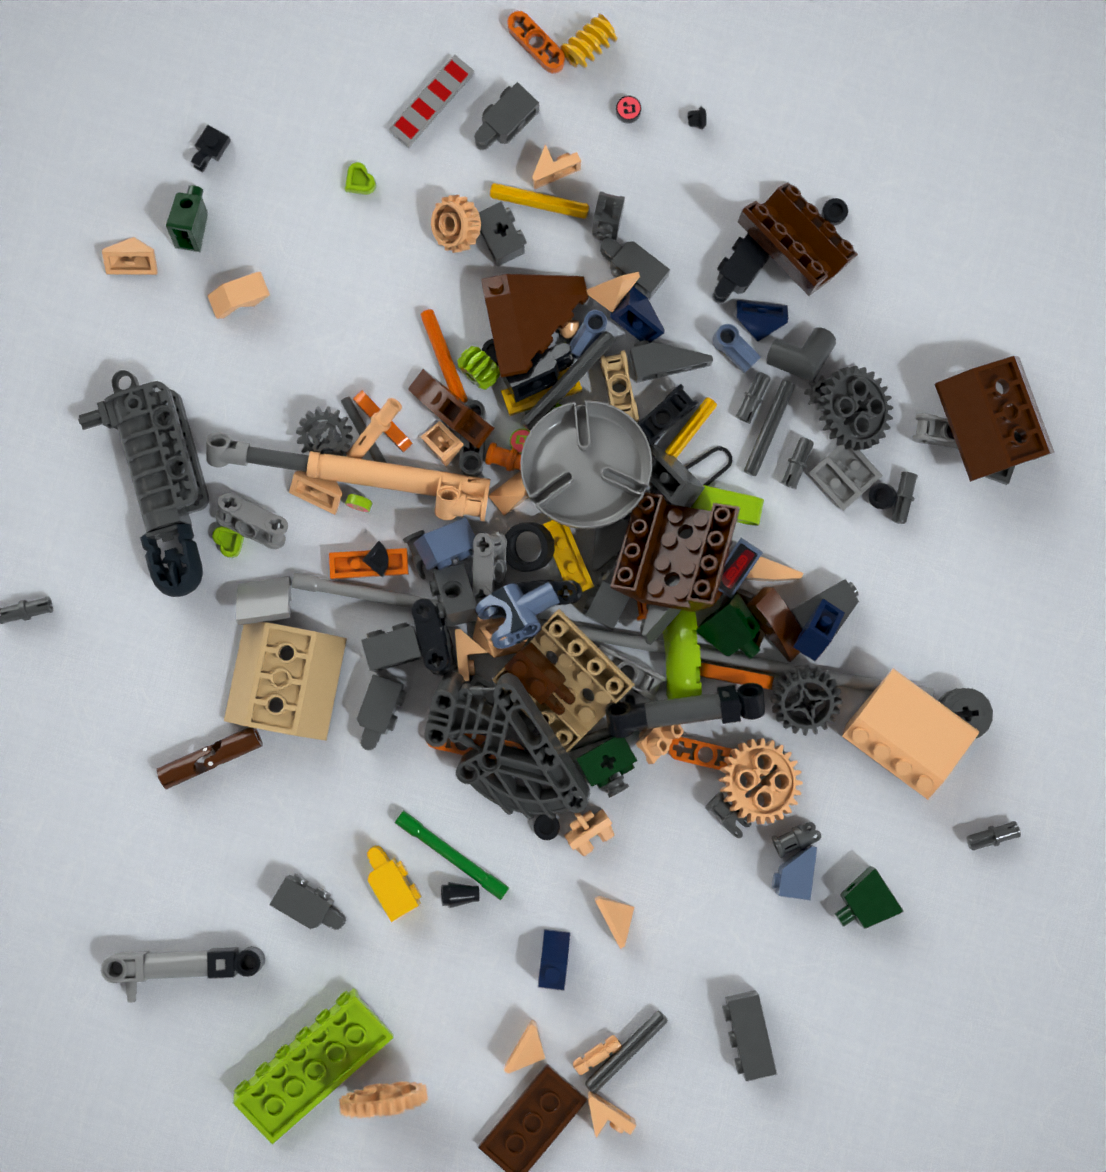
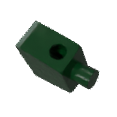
(188, 219)
(731, 628)
(868, 901)

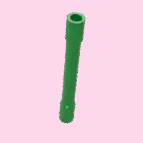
(485, 879)

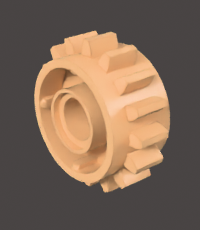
(455, 223)

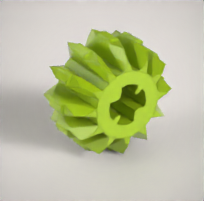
(478, 367)

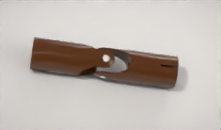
(213, 755)

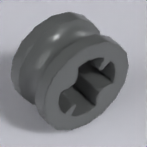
(616, 786)

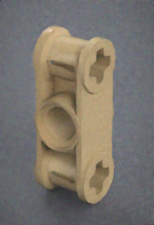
(616, 371)

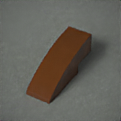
(776, 621)

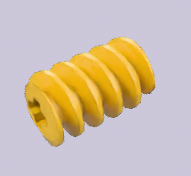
(589, 41)

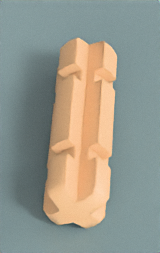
(597, 1055)

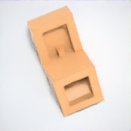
(238, 293)

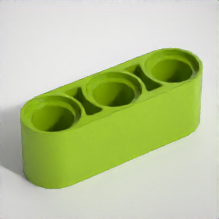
(749, 506)

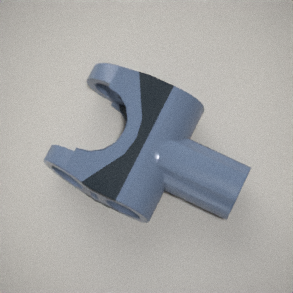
(518, 611)

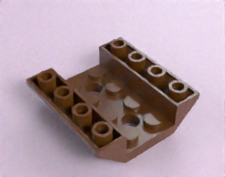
(797, 238)
(986, 419)
(657, 552)

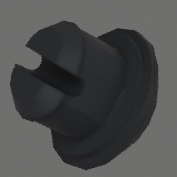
(697, 118)

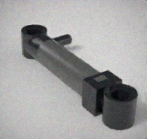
(726, 704)

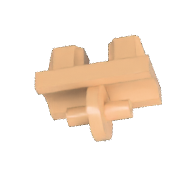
(656, 741)
(586, 827)

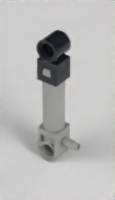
(211, 963)

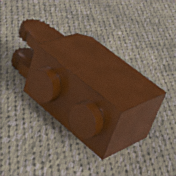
(540, 678)

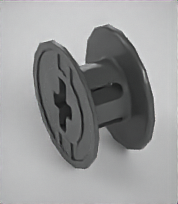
(970, 700)

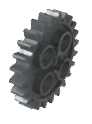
(870, 414)

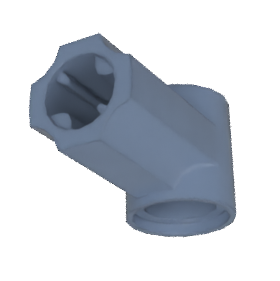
(585, 335)
(738, 350)

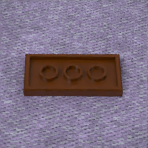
(533, 1122)

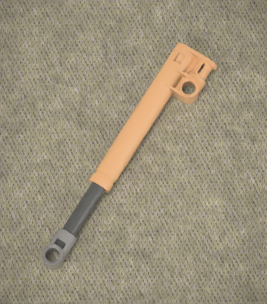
(454, 492)

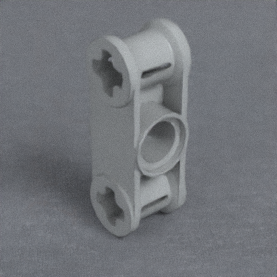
(932, 430)
(251, 521)
(488, 564)
(642, 676)

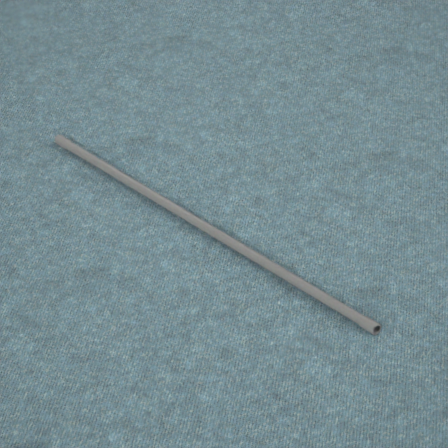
(314, 584)

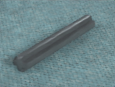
(769, 428)
(626, 1052)

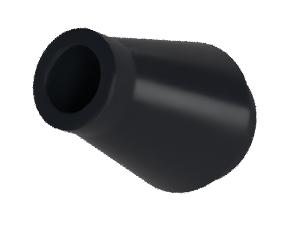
(458, 894)

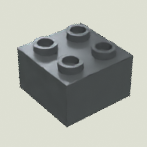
(391, 648)

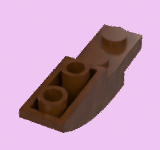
(450, 408)

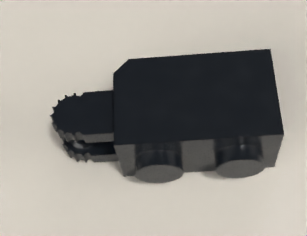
(740, 269)
(542, 374)

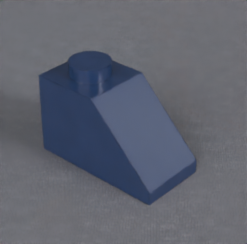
(638, 316)
(819, 630)
(554, 959)

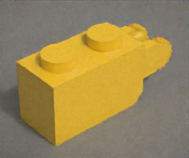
(391, 885)

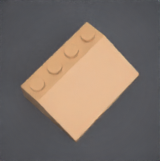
(910, 733)

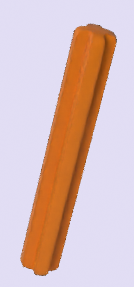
(443, 354)

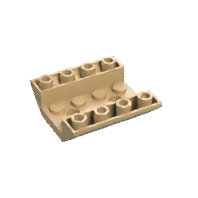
(583, 668)
(303, 683)

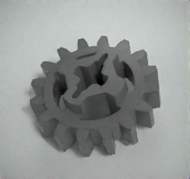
(333, 440)

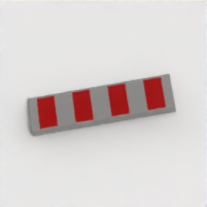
(431, 101)

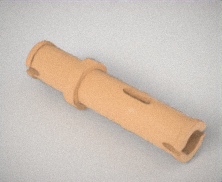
(379, 423)

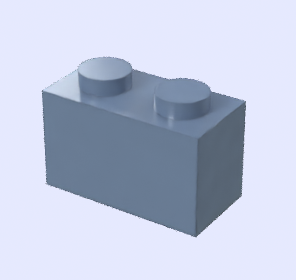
(446, 544)

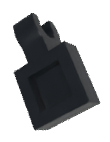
(210, 145)

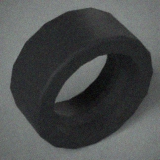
(547, 546)

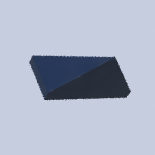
(761, 318)

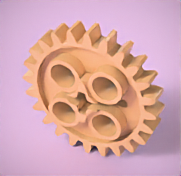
(775, 799)
(383, 1099)

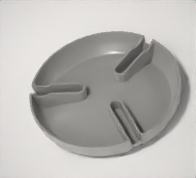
(586, 464)

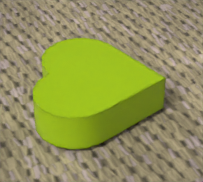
(359, 180)
(229, 541)

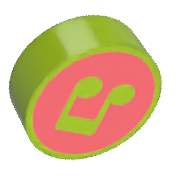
(518, 439)
(358, 503)

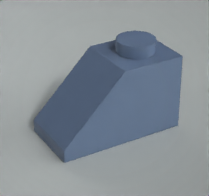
(796, 875)

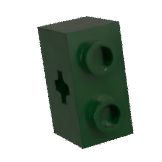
(615, 748)

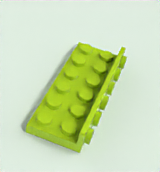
(311, 1066)

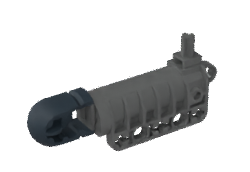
(158, 476)

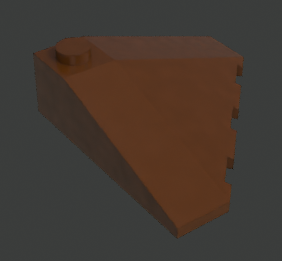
(526, 314)

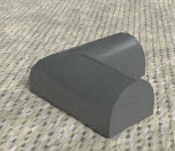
(804, 361)

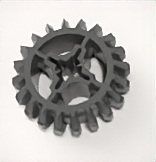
(815, 696)

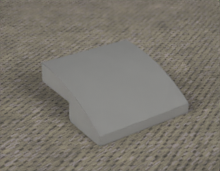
(845, 475)
(263, 600)

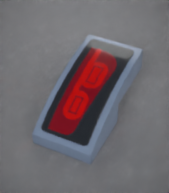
(738, 566)

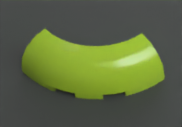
(682, 656)

